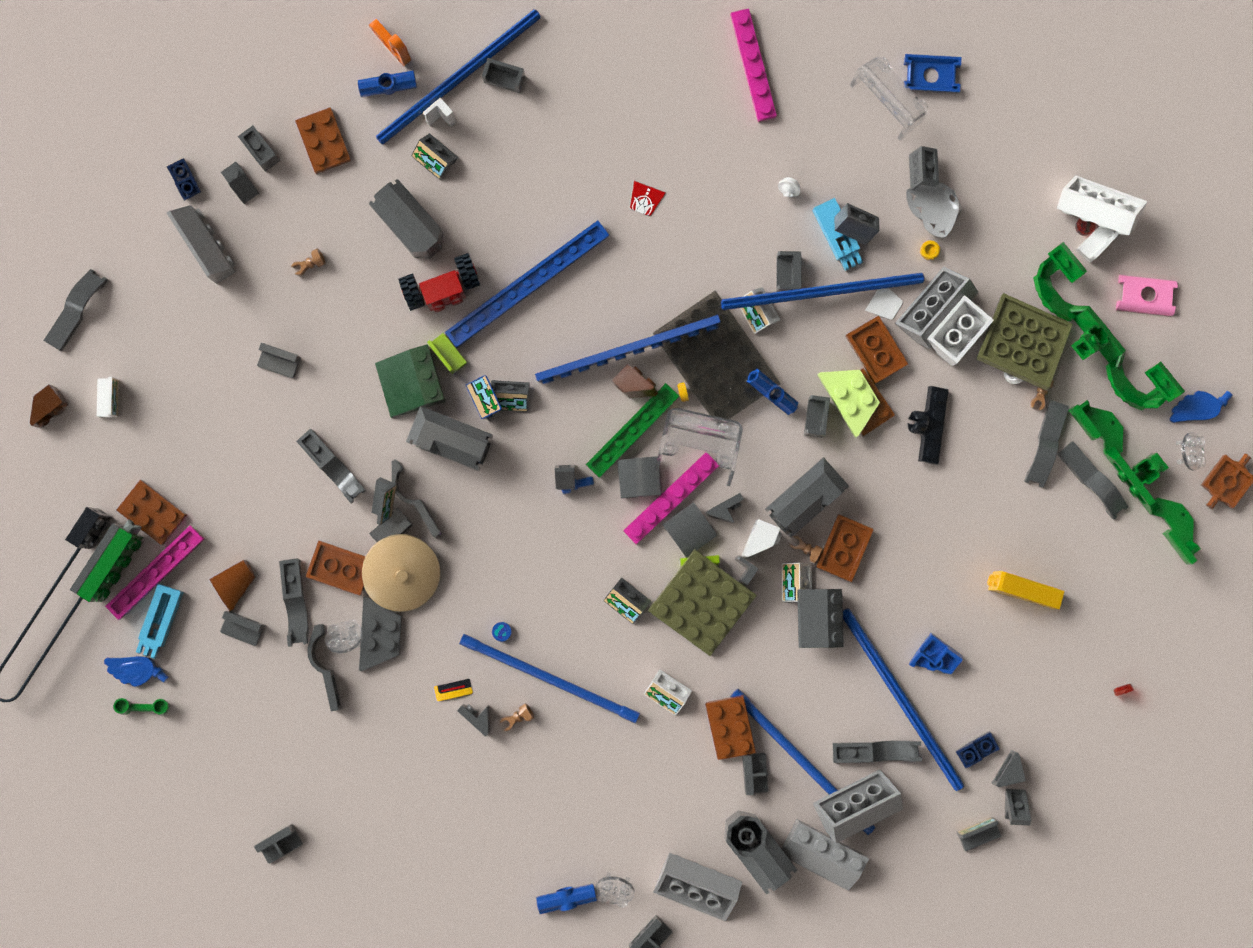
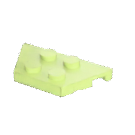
(851, 396)

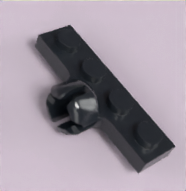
(930, 424)

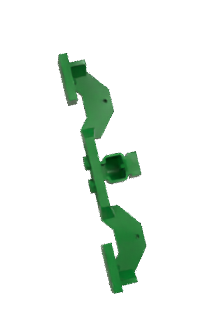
(1098, 336)
(1105, 425)

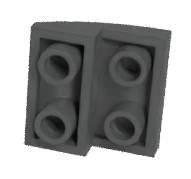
(639, 477)
(689, 529)

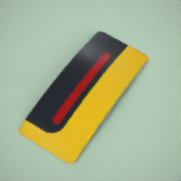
(453, 690)

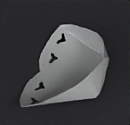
(936, 207)

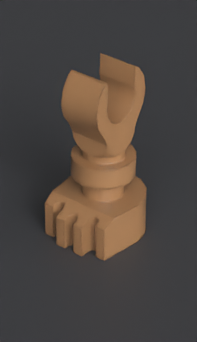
(317, 259)
(1041, 397)
(814, 552)
(525, 712)

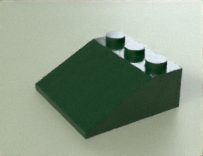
(410, 381)

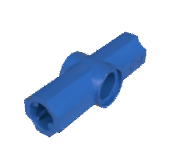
(374, 85)
(766, 386)
(566, 898)

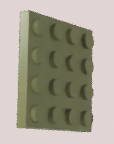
(1024, 341)
(702, 602)

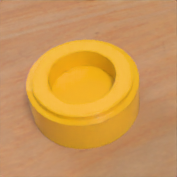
(930, 250)
(682, 392)

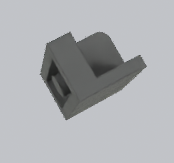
(755, 773)
(279, 844)
(651, 935)

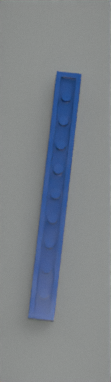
(527, 284)
(635, 347)

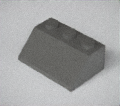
(820, 618)

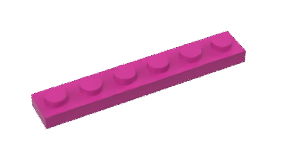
(753, 65)
(671, 498)
(154, 572)

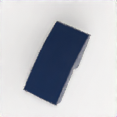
(184, 179)
(977, 749)

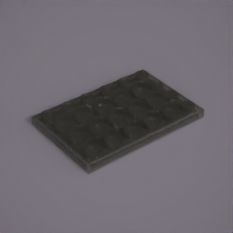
(716, 361)

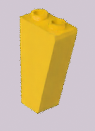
(1025, 589)

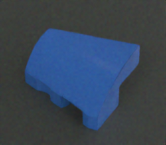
(936, 655)

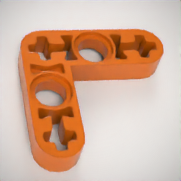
(393, 42)

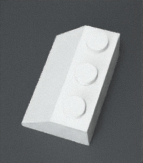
(959, 330)

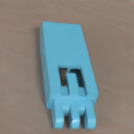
(825, 216)
(162, 612)

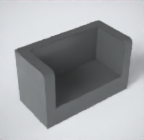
(503, 75)
(258, 148)
(856, 223)
(788, 270)
(817, 416)

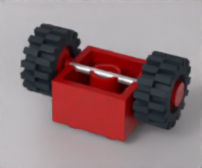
(443, 289)

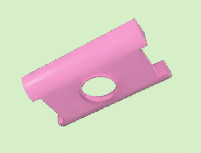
(1133, 301)

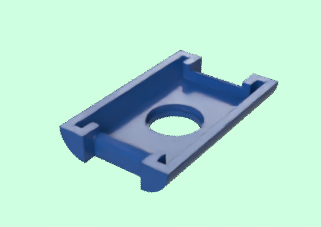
(944, 65)

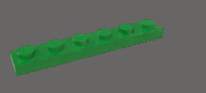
(632, 430)

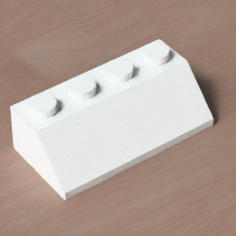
(1101, 205)

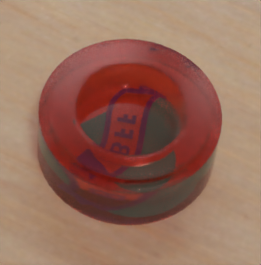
(1084, 227)
(1123, 689)

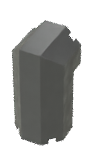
(408, 220)
(449, 438)
(807, 497)
(758, 850)

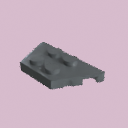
(380, 635)

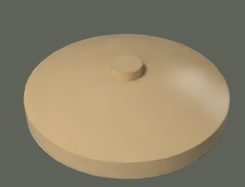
(400, 572)

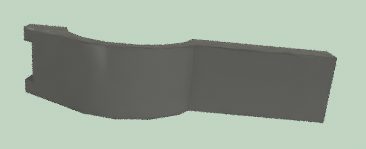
(73, 310)
(1047, 443)
(330, 465)
(1093, 479)
(420, 506)
(294, 601)
(328, 675)
(876, 751)

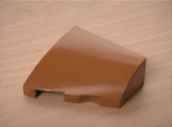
(233, 583)

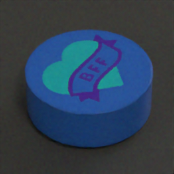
(501, 631)

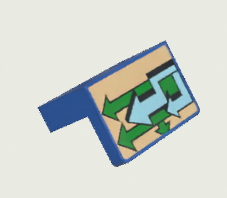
(484, 397)

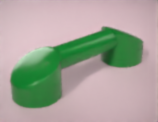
(124, 707)

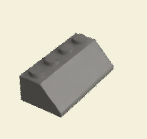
(202, 243)
(935, 304)
(858, 806)
(824, 856)
(698, 887)

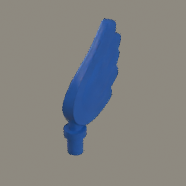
(1199, 407)
(134, 670)

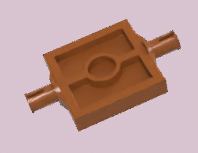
(1228, 481)

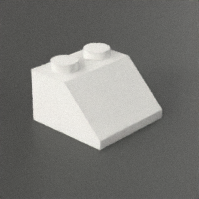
(761, 538)

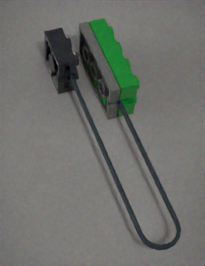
(99, 572)

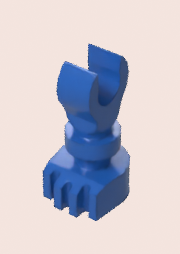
(580, 483)

